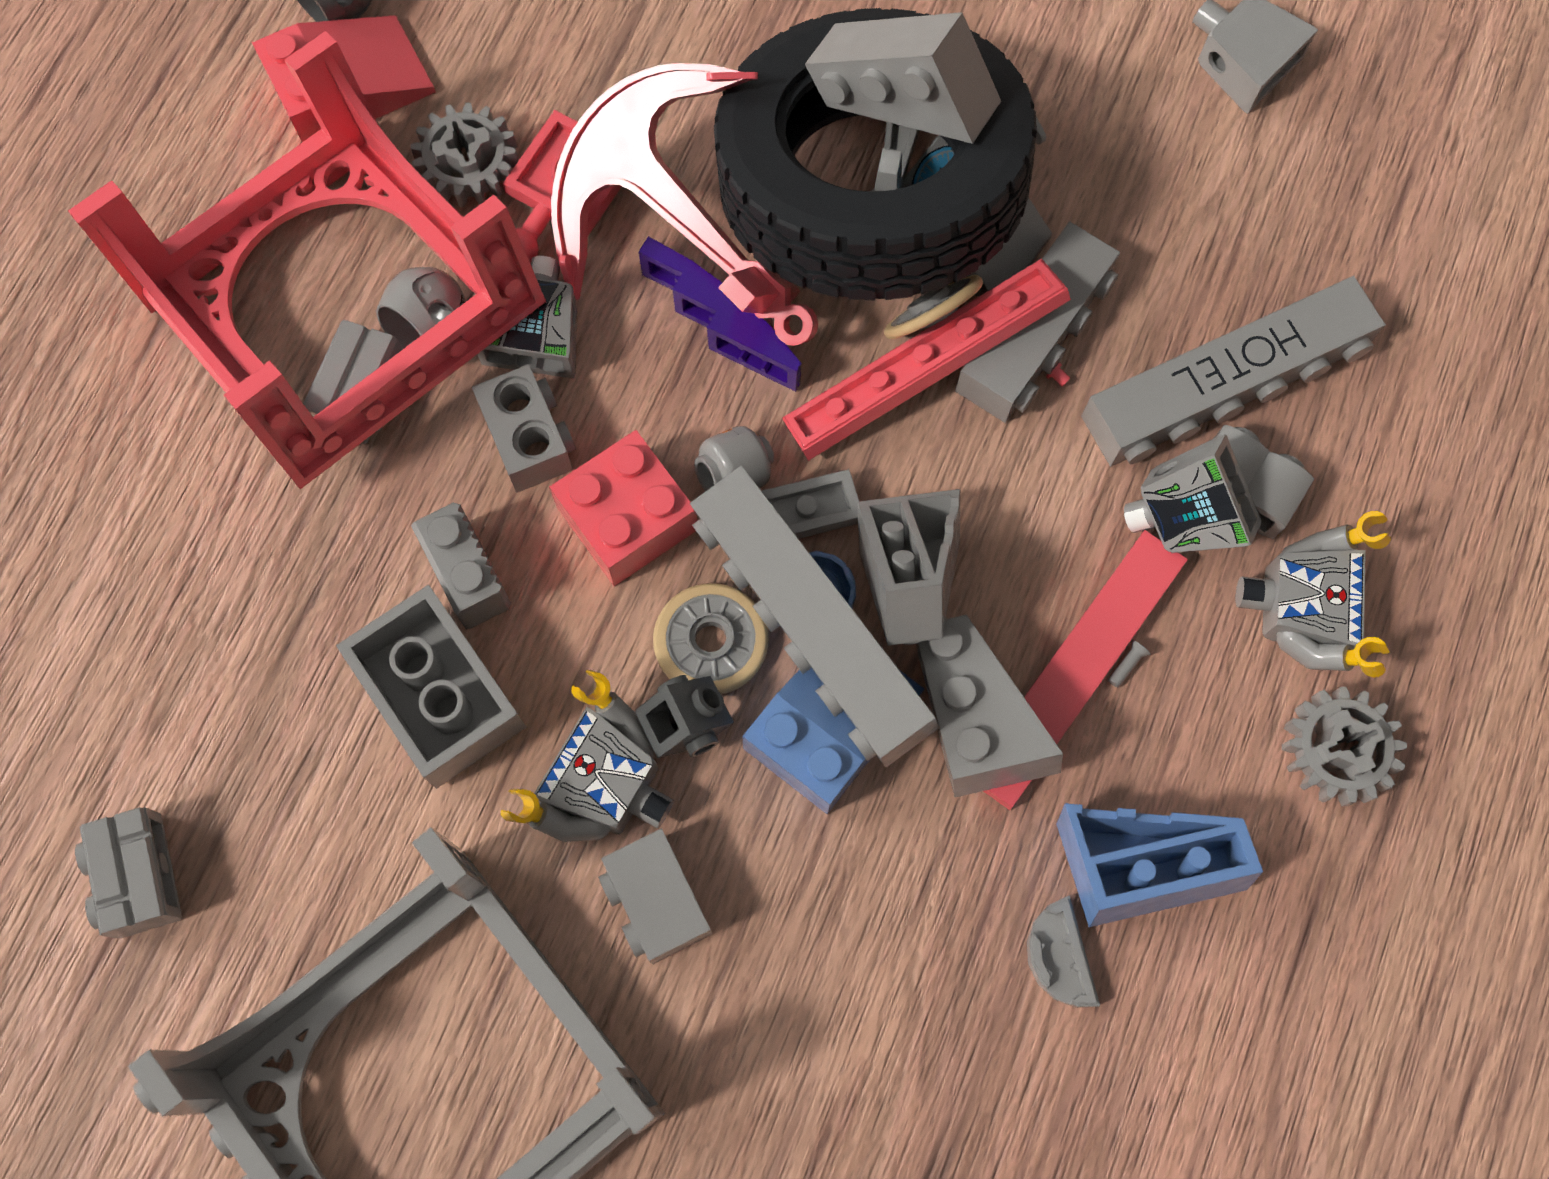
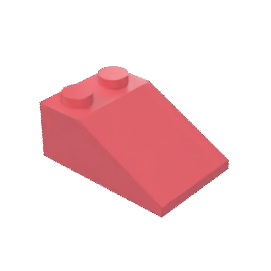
(375, 52)

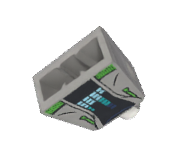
(545, 336)
(1197, 501)

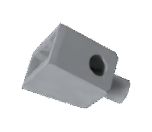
(1251, 47)

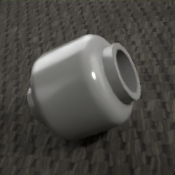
(730, 450)

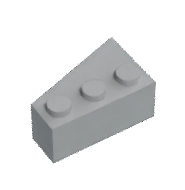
(910, 561)
(981, 715)

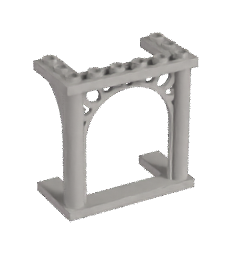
(220, 1072)

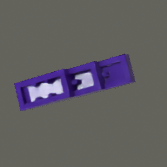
(729, 330)

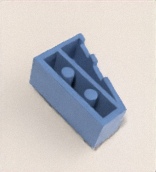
(1153, 862)

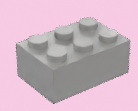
(431, 687)

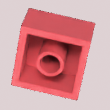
(624, 507)

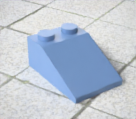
(806, 743)

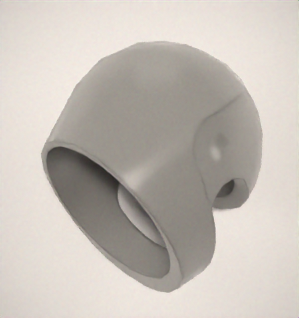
(417, 302)

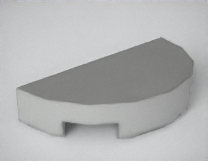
(1059, 956)

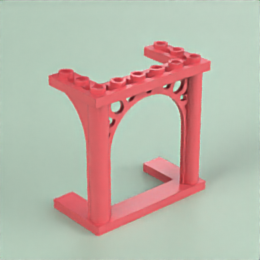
(165, 275)

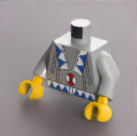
(1317, 599)
(597, 775)

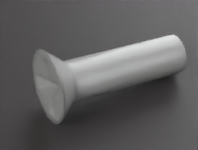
(1129, 662)

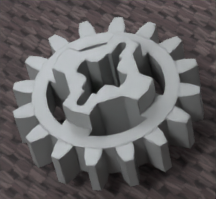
(487, 144)
(1352, 765)

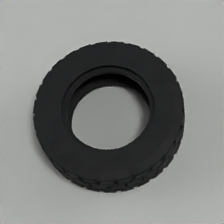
(854, 239)

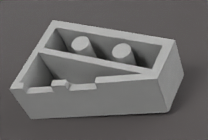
(907, 74)

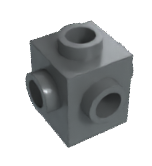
(684, 716)

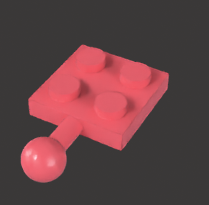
(534, 177)

